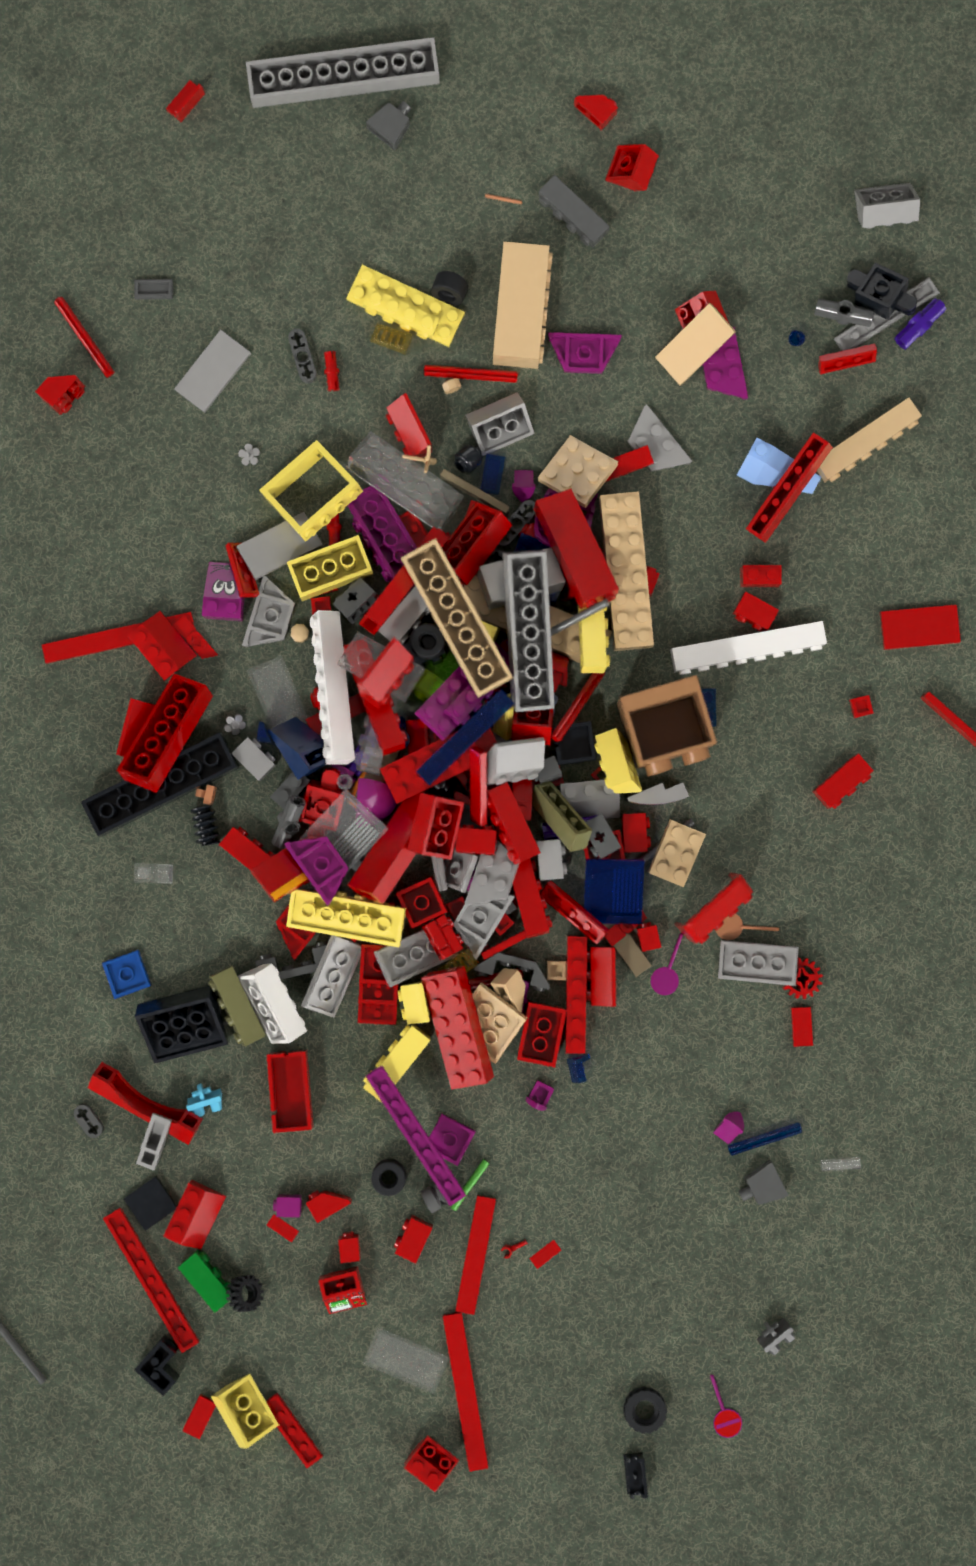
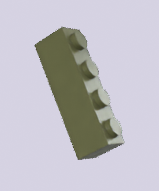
(561, 816)
(236, 1005)

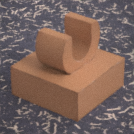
(208, 794)

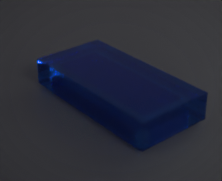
(492, 474)

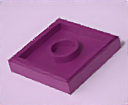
(451, 1138)

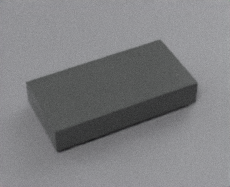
(153, 289)

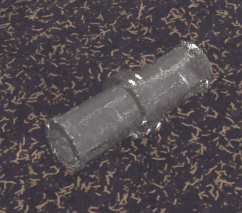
(340, 779)
(840, 1164)

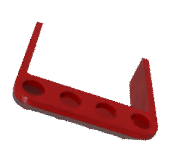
(717, 909)

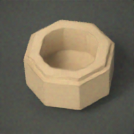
(451, 385)
(299, 633)

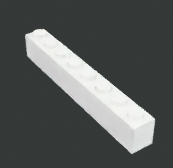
(748, 646)
(332, 688)

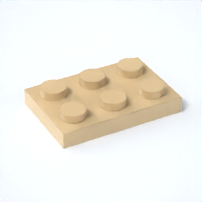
(676, 853)

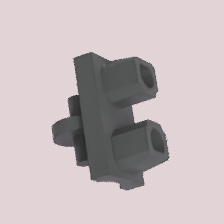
(775, 1334)

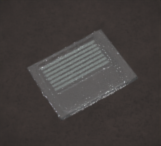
(348, 827)

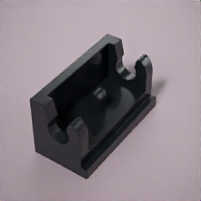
(635, 1475)

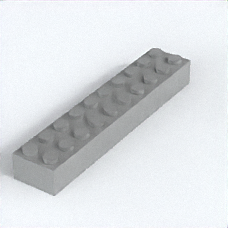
(342, 72)

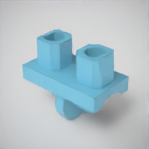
(204, 1097)

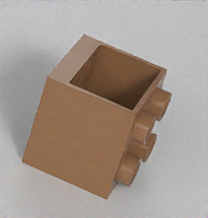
(667, 725)

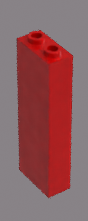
(576, 549)
(396, 589)
(388, 856)

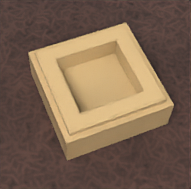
(556, 970)

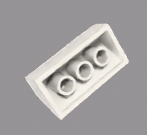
(272, 1004)

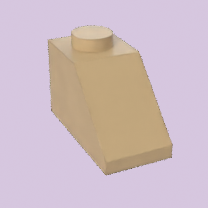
(510, 987)

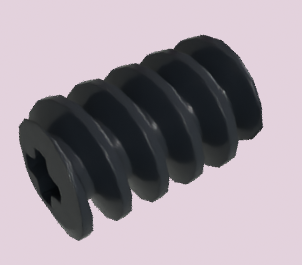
(205, 825)

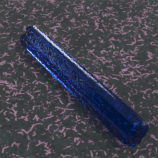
(764, 1139)

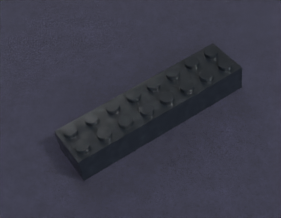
(190, 771)

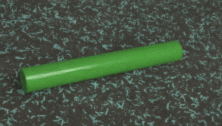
(471, 1182)

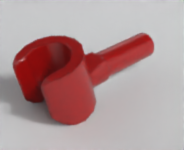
(512, 1248)

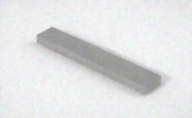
(858, 334)

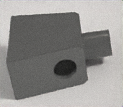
(390, 123)
(763, 1185)

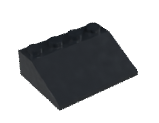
(181, 1024)

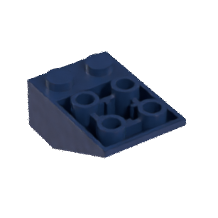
(299, 746)

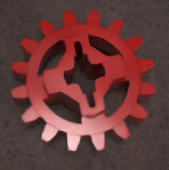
(803, 987)

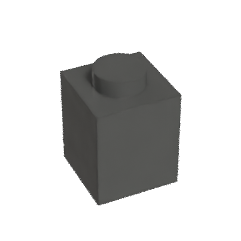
(550, 771)

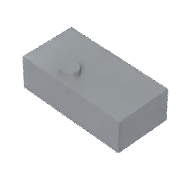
(492, 580)

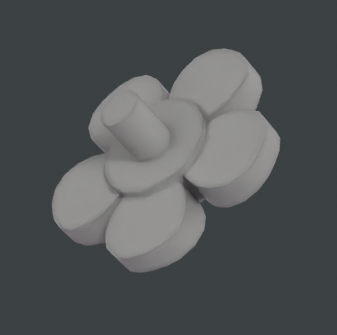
(249, 455)
(234, 724)

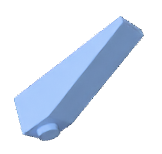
(767, 465)

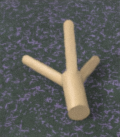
(428, 460)

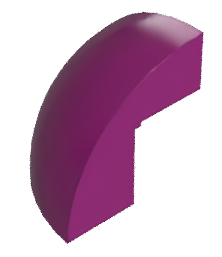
(376, 797)

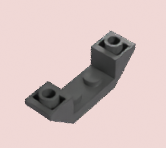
(289, 971)
(538, 979)

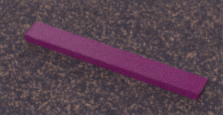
(415, 1135)

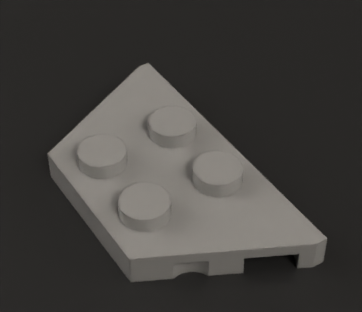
(662, 445)
(269, 616)
(492, 877)
(479, 922)

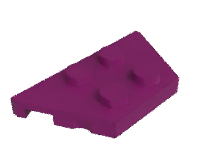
(583, 351)
(724, 370)
(320, 864)

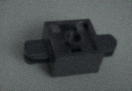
(885, 283)

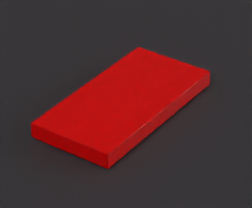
(920, 627)

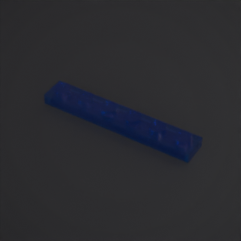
(465, 737)

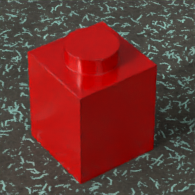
(648, 937)
(349, 1247)

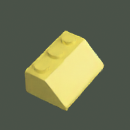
(617, 762)
(244, 1411)

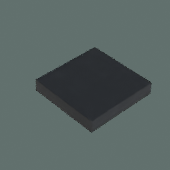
(150, 1203)

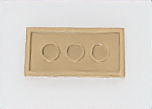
(695, 344)

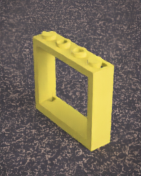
(297, 469)

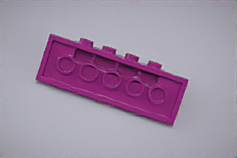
(381, 531)
(453, 702)

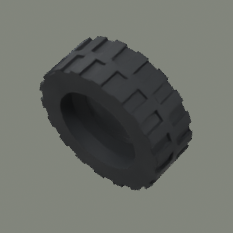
(647, 1425)

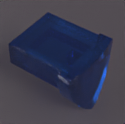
(576, 1068)

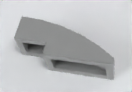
(658, 795)
(154, 1141)

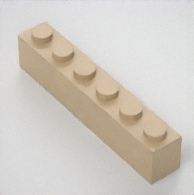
(869, 438)

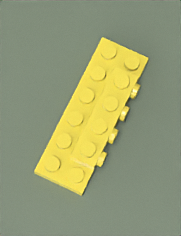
(405, 306)
(347, 917)

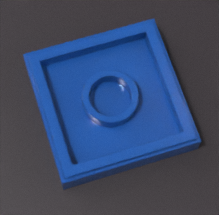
(126, 974)

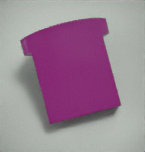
(523, 484)
(539, 1096)
(730, 1127)

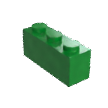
(205, 1279)

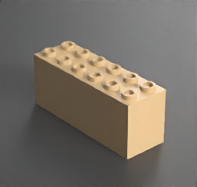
(522, 305)

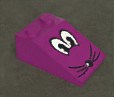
(221, 594)

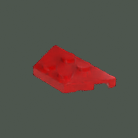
(294, 938)

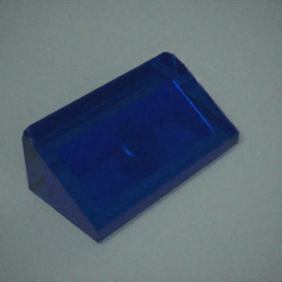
(263, 735)

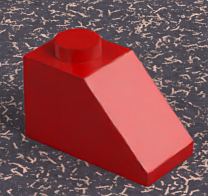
(597, 108)
(325, 1204)

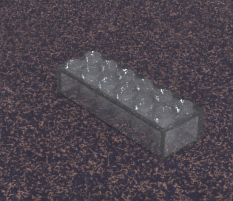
(404, 481)

